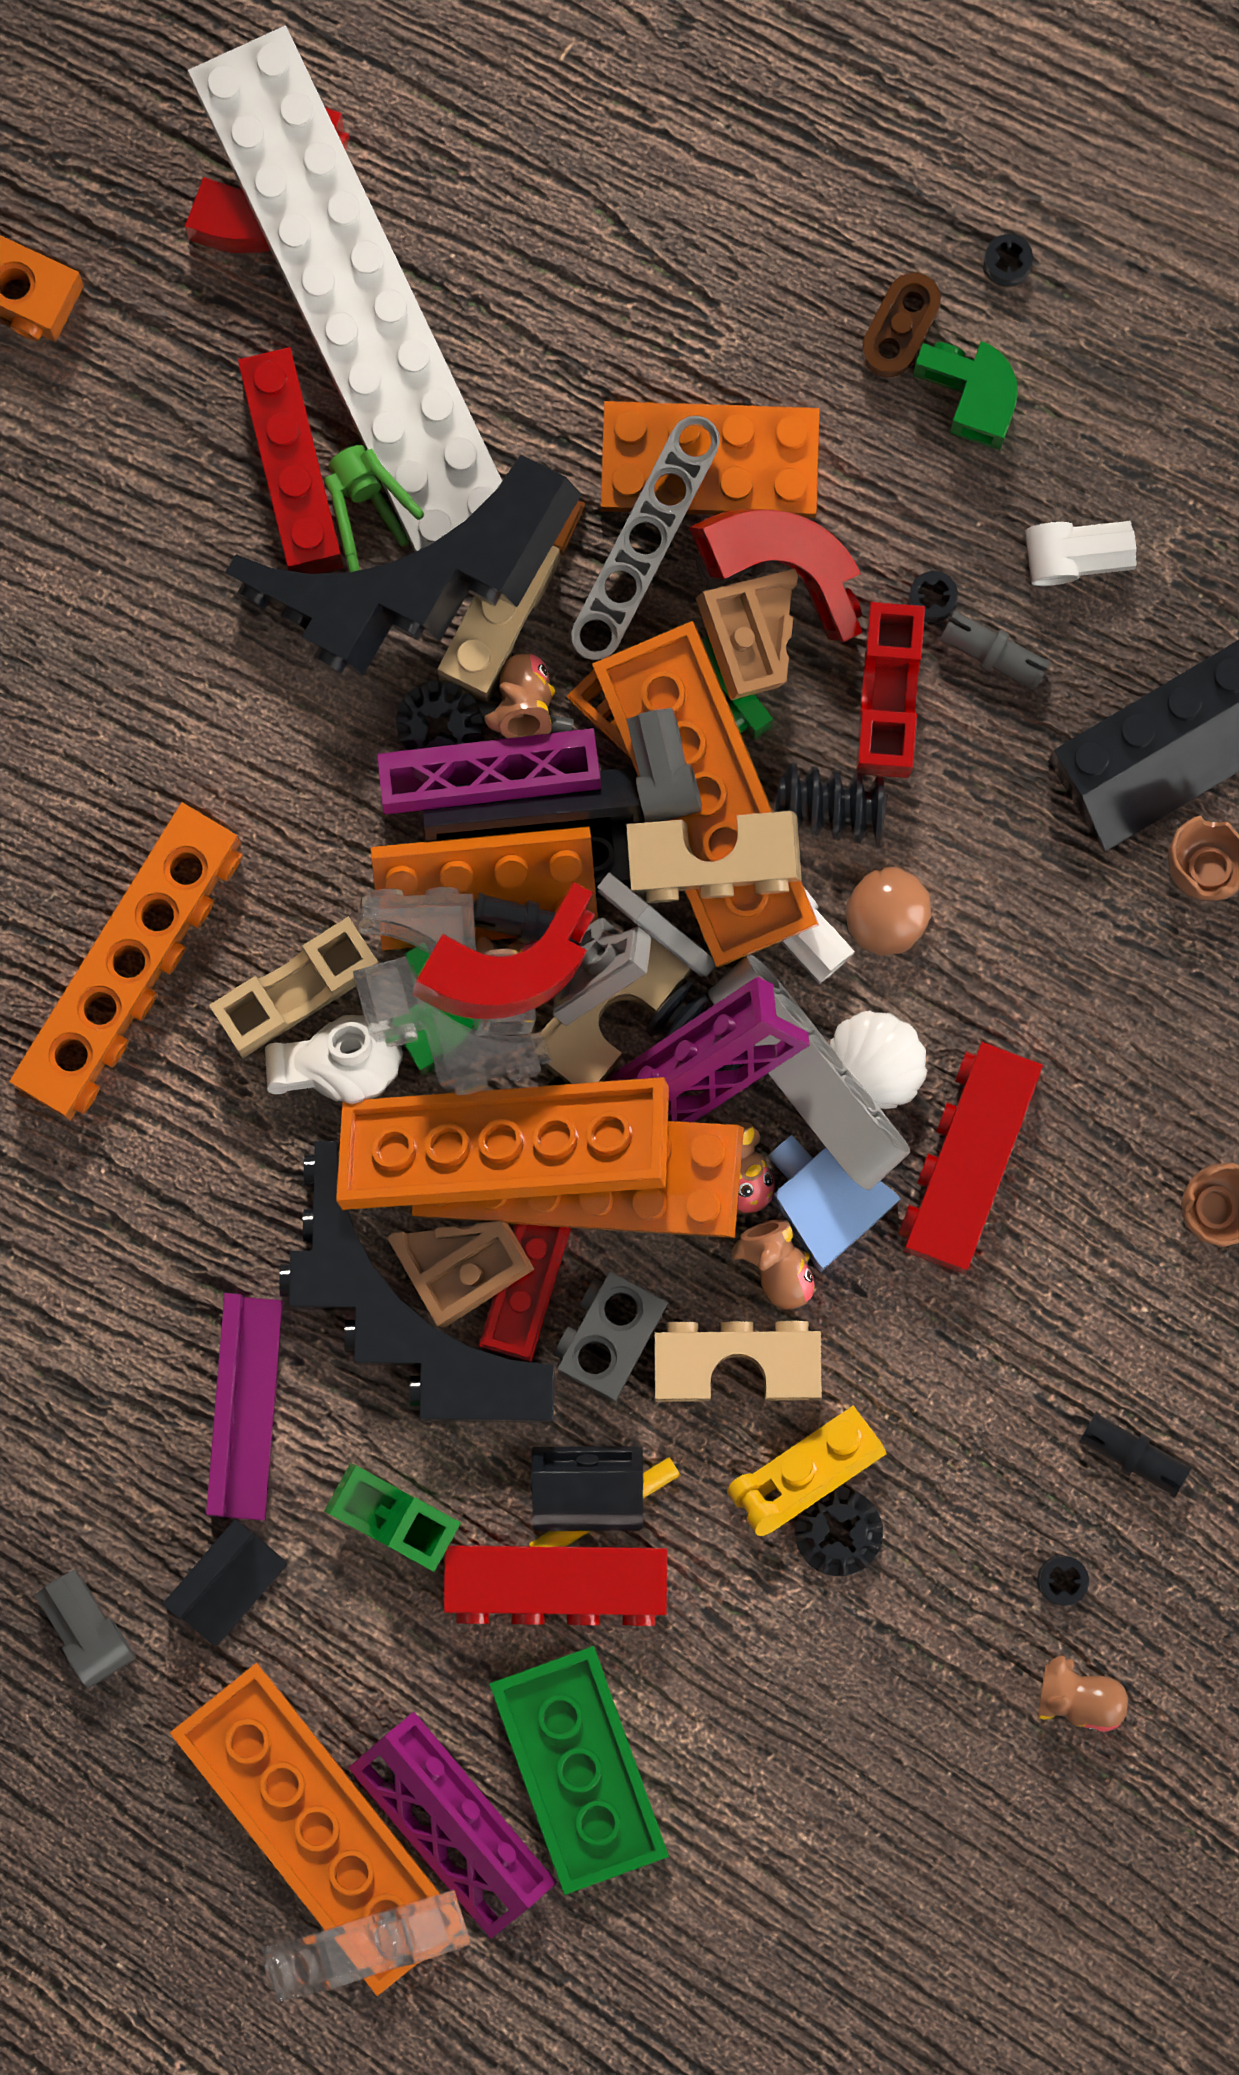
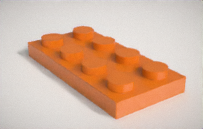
(761, 462)
(505, 866)

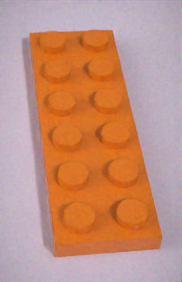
(679, 675)
(503, 1144)
(697, 1198)
(301, 1807)

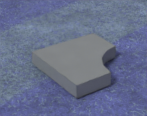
(656, 925)
(607, 968)

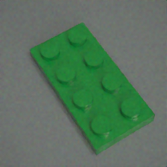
(579, 1770)

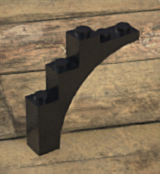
(487, 555)
(454, 1378)

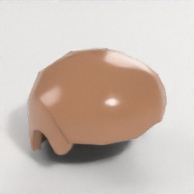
(1205, 859)
(888, 911)
(1212, 1205)

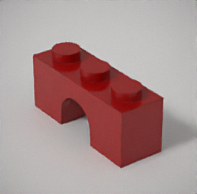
(890, 690)

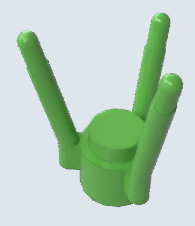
(357, 476)

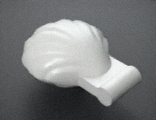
(882, 1056)
(336, 1062)

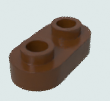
(899, 326)

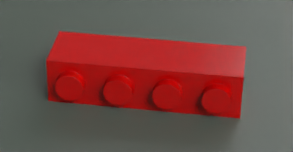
(290, 462)
(971, 1158)
(555, 1581)

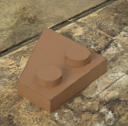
(750, 631)
(460, 1266)

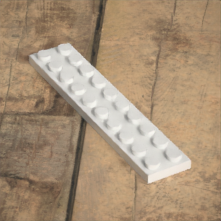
(346, 281)

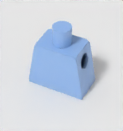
(825, 1203)

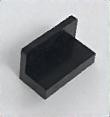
(587, 1488)
(225, 1583)

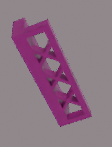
(547, 762)
(716, 1039)
(244, 1407)
(459, 1820)

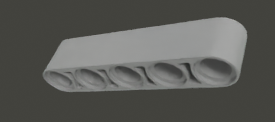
(646, 510)
(825, 1089)

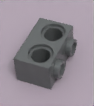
(623, 1342)

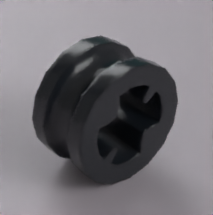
(1024, 262)
(930, 580)
(1064, 1563)

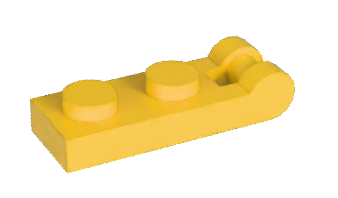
(807, 1471)

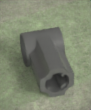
(665, 780)
(90, 1639)

